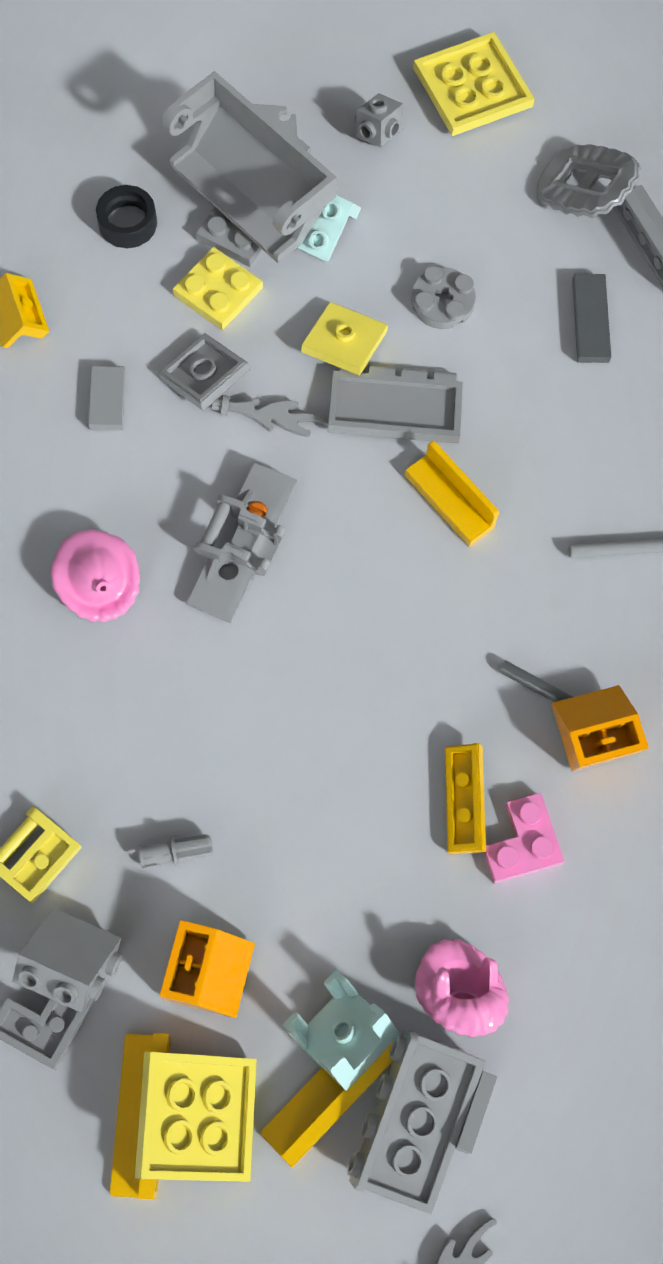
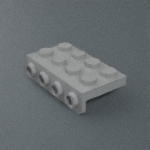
(415, 1121)

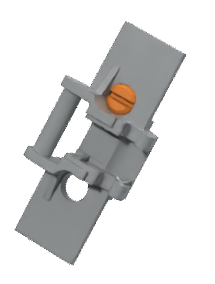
(252, 546)

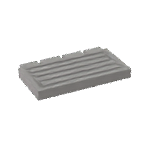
(396, 405)

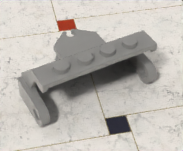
(249, 164)

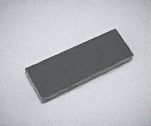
(591, 318)

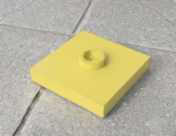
(344, 338)

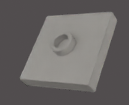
(204, 371)

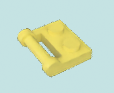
(42, 860)

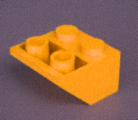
(599, 727)
(207, 969)

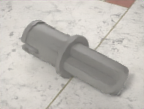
(175, 850)

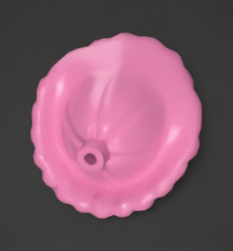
(95, 575)
(461, 988)

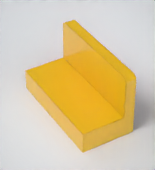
(19, 310)

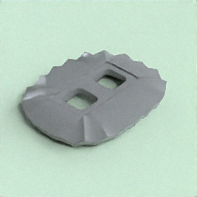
(596, 163)

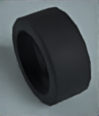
(126, 196)

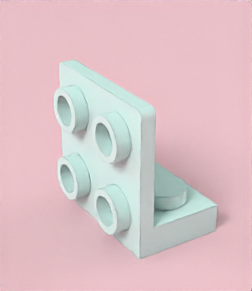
(328, 228)

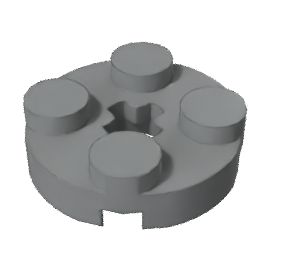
(443, 281)

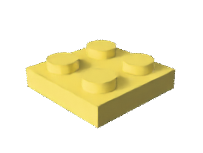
(217, 288)

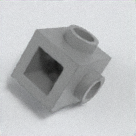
(379, 120)

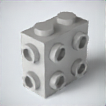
(68, 960)

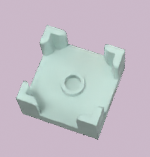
(345, 1033)

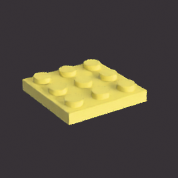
(473, 83)
(196, 1117)

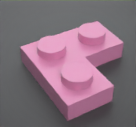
(534, 841)

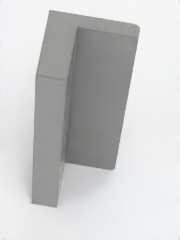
(644, 226)

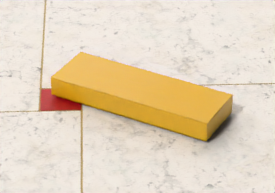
(465, 799)

